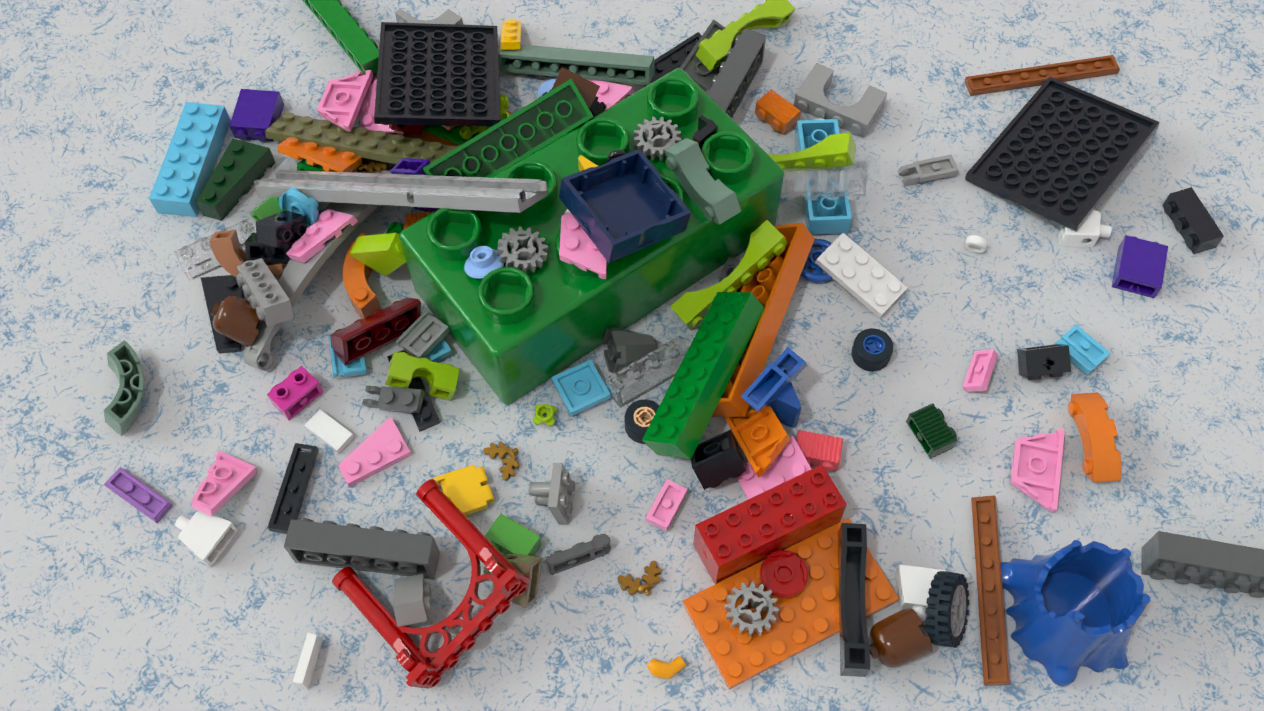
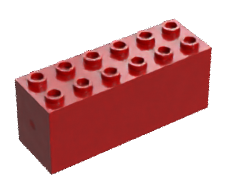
(768, 523)

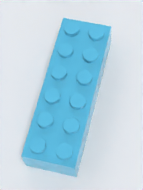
(190, 159)
(822, 215)

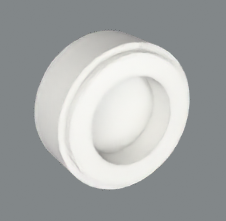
(975, 244)

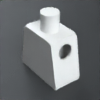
(1087, 234)
(205, 535)
(913, 587)

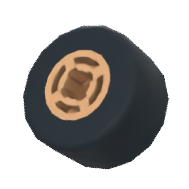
(635, 412)

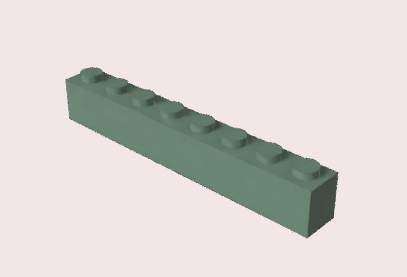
(585, 63)

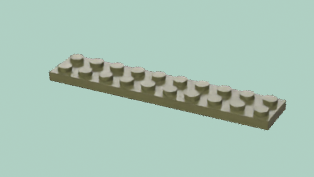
(360, 141)

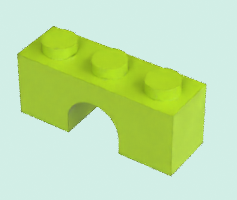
(440, 376)

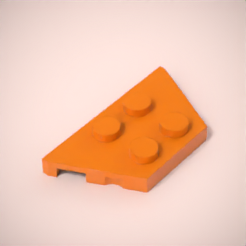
(760, 437)

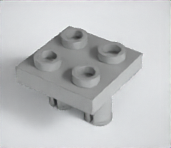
(555, 493)

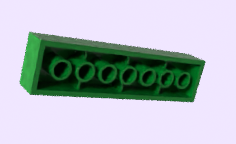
(516, 135)
(703, 375)

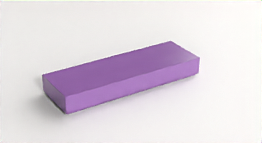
(138, 495)

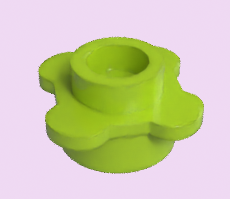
(542, 409)

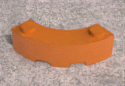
(356, 284)
(1097, 434)

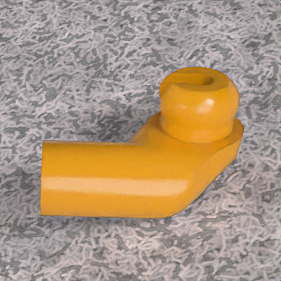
(666, 670)

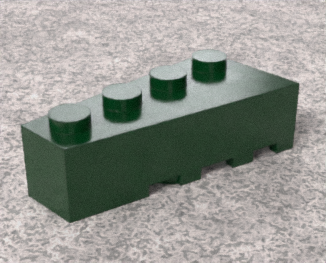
(233, 177)

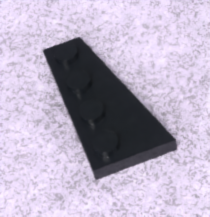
(215, 290)

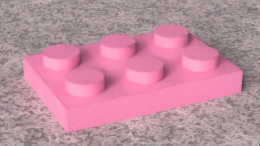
(787, 465)

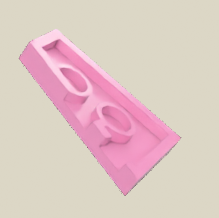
(375, 454)

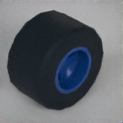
(872, 349)

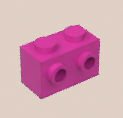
(295, 392)

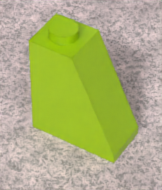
(379, 252)

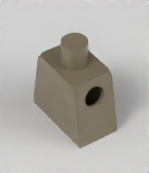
(529, 566)

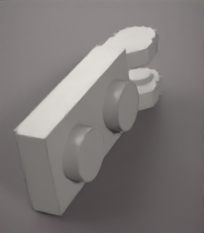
(928, 170)

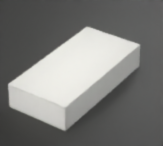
(329, 431)
(307, 661)

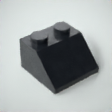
(718, 460)

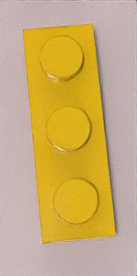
(511, 35)

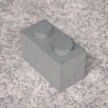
(411, 600)

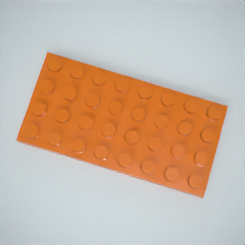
(800, 619)

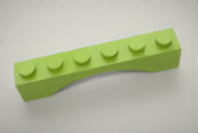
(768, 15)
(832, 152)
(762, 247)

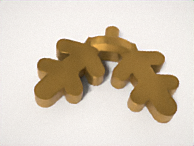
(371, 166)
(510, 462)
(650, 580)

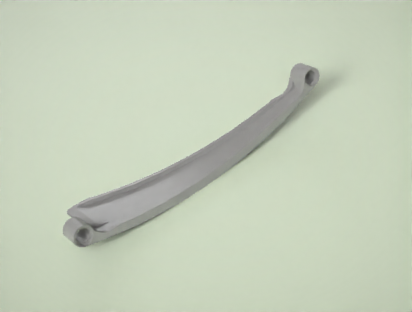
(298, 276)

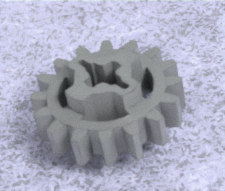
(656, 136)
(522, 249)
(748, 599)

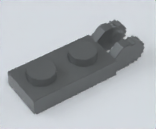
(395, 399)
(578, 554)

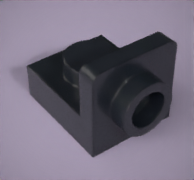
(706, 128)

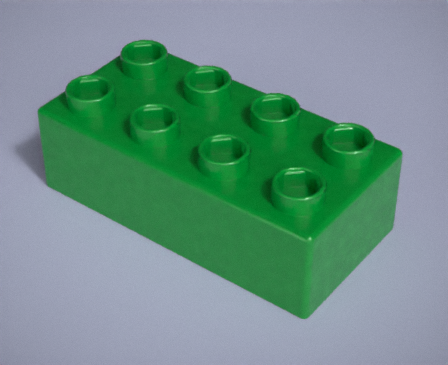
(538, 323)

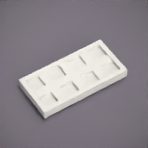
(861, 275)

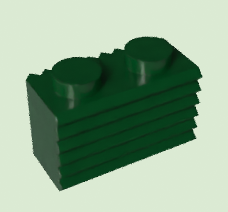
(932, 430)

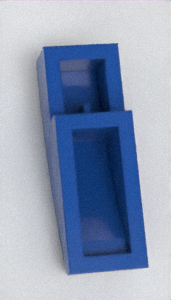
(774, 379)

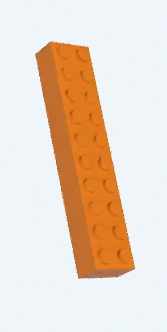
(774, 291)

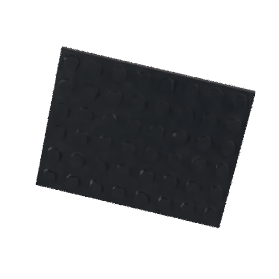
(437, 75)
(1062, 152)

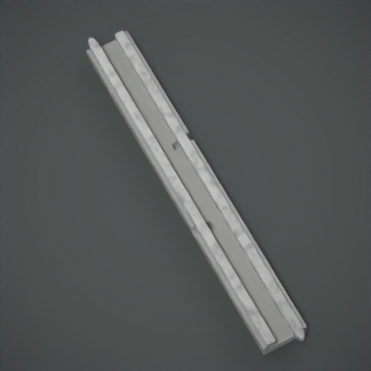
(408, 190)

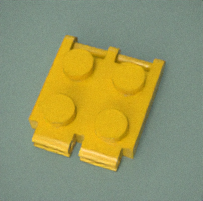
(466, 489)

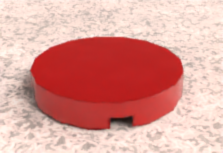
(784, 574)

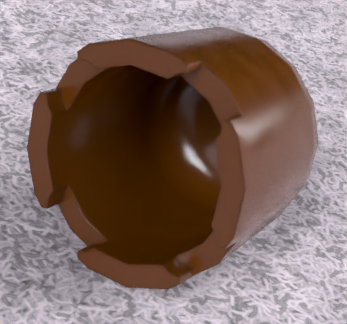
(236, 320)
(899, 639)

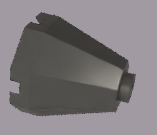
(626, 347)

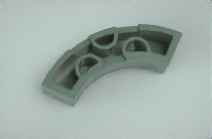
(691, 170)
(130, 395)

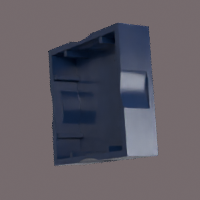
(624, 205)

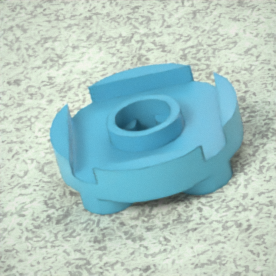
(299, 203)

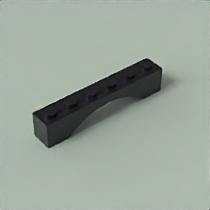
(852, 610)

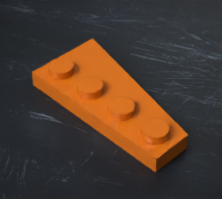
(317, 155)

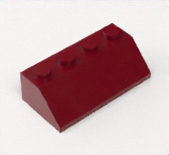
(375, 330)

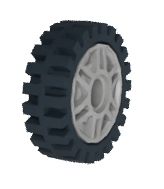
(947, 609)

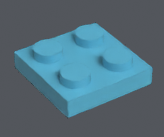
(581, 387)

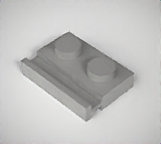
(423, 336)

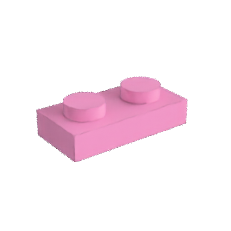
(980, 370)
(666, 505)

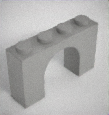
(853, 118)

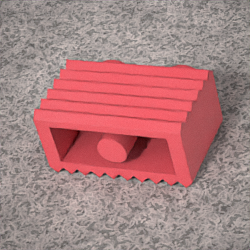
(820, 449)

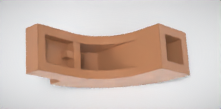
(230, 253)

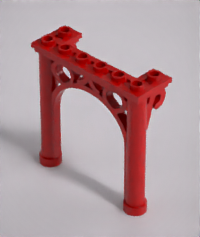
(507, 585)

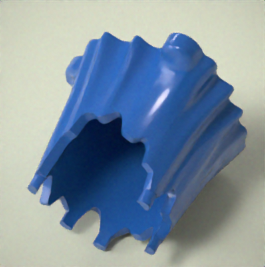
(1075, 608)

